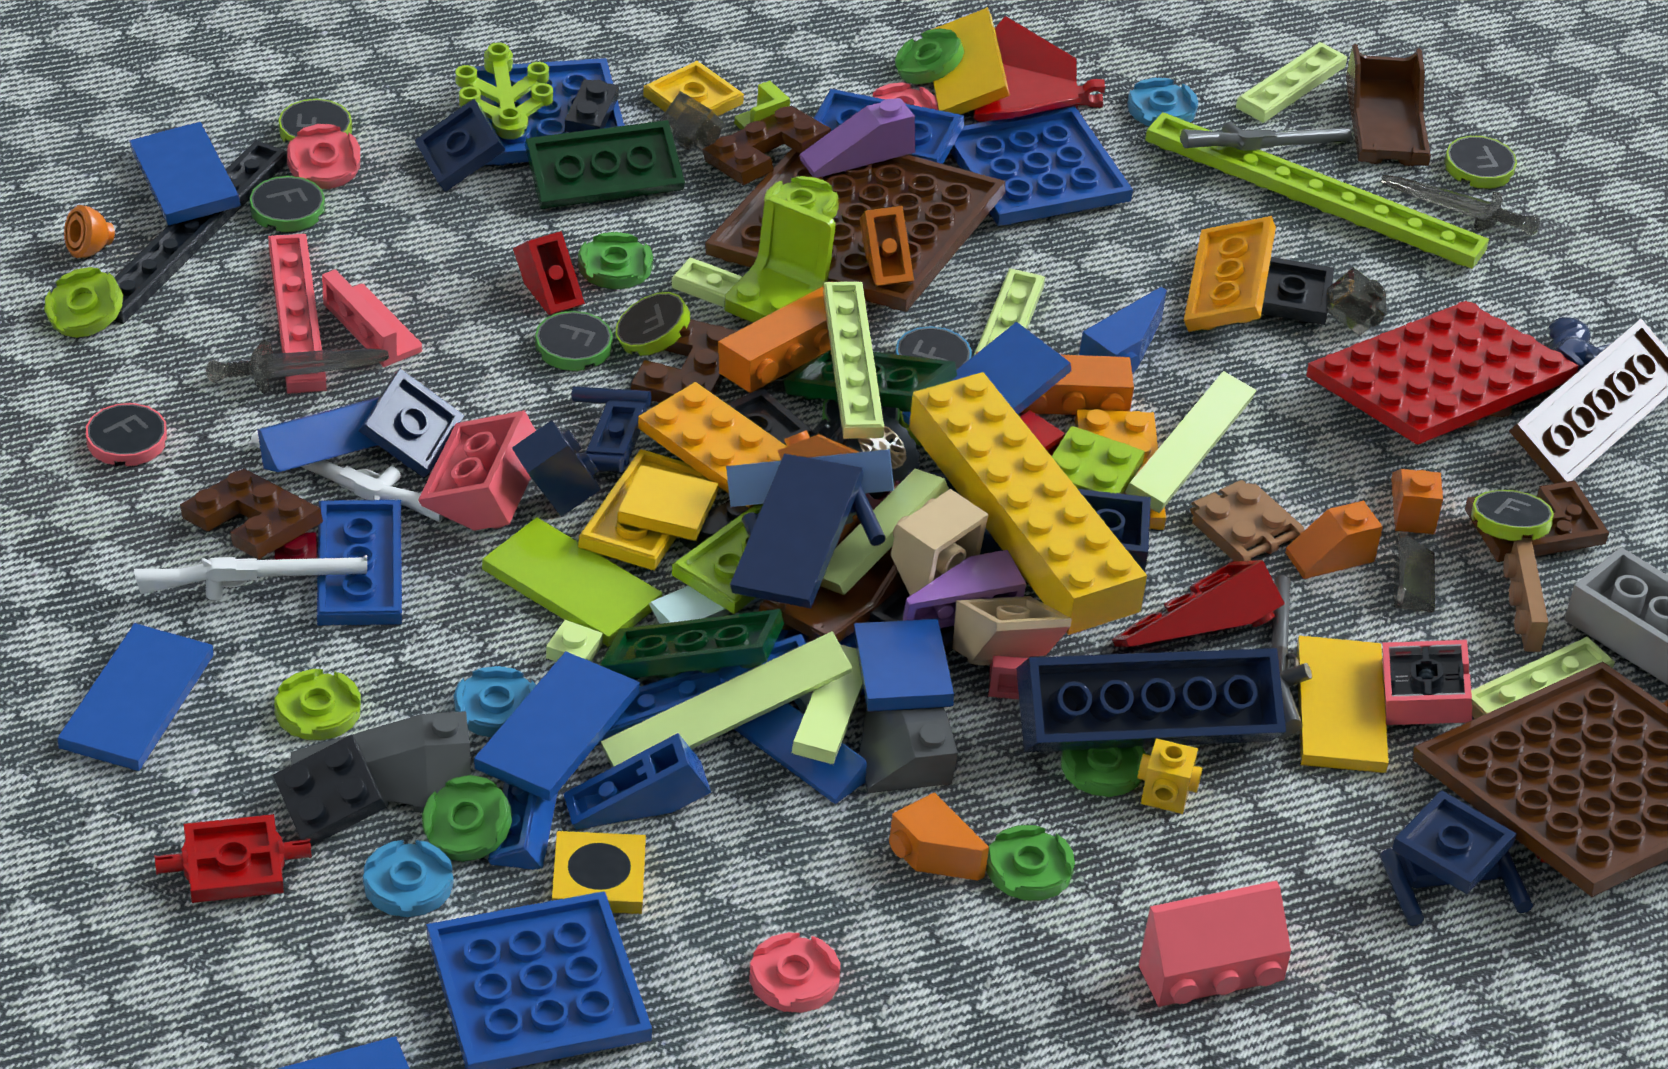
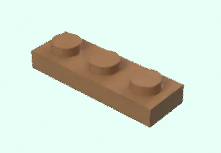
(1526, 594)

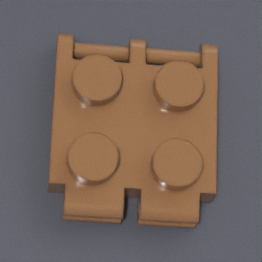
(1242, 519)

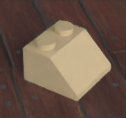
(937, 539)
(1006, 628)

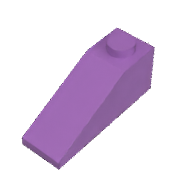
(866, 138)
(973, 578)

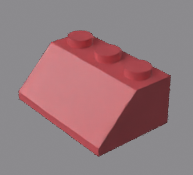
(478, 473)
(1215, 944)

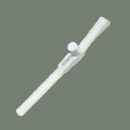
(367, 483)
(235, 572)

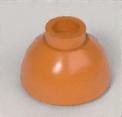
(87, 232)

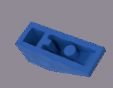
(1126, 331)
(640, 787)

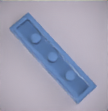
(751, 482)

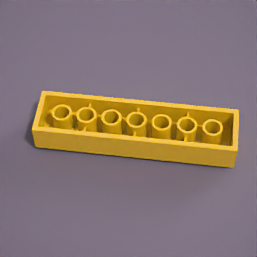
(1029, 502)

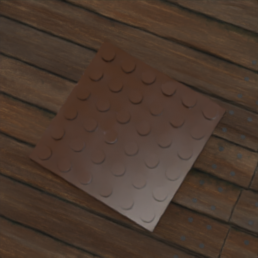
(939, 212)
(1570, 774)

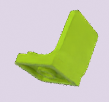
(789, 263)

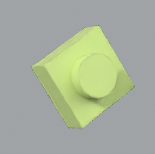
(575, 640)

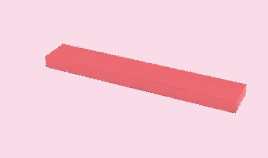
(296, 305)

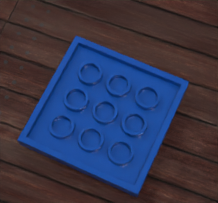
(566, 81)
(1047, 164)
(538, 983)

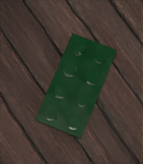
(604, 164)
(896, 378)
(694, 645)

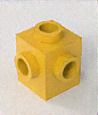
(1169, 775)

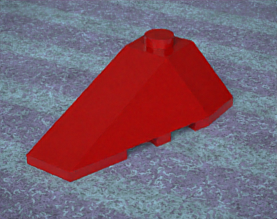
(1224, 599)

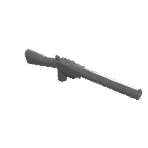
(1257, 139)
(1288, 675)

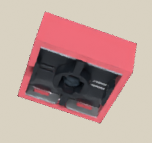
(1427, 682)

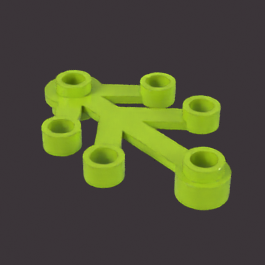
(507, 120)

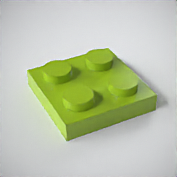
(1097, 461)

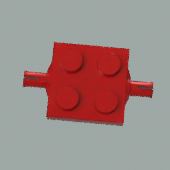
(233, 858)

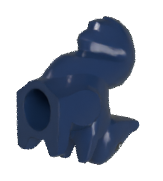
(1572, 340)

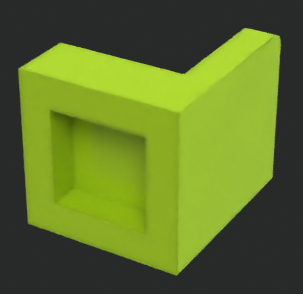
(768, 101)

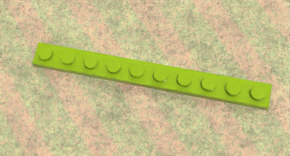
(1326, 194)

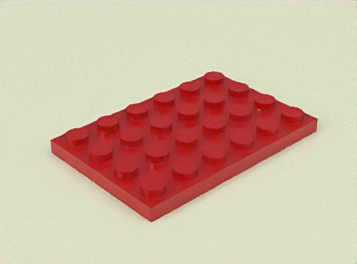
(1441, 371)

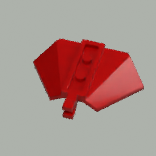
(1037, 76)

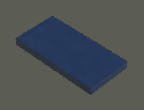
(797, 530)

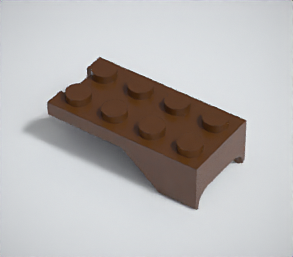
(1388, 108)
(837, 611)

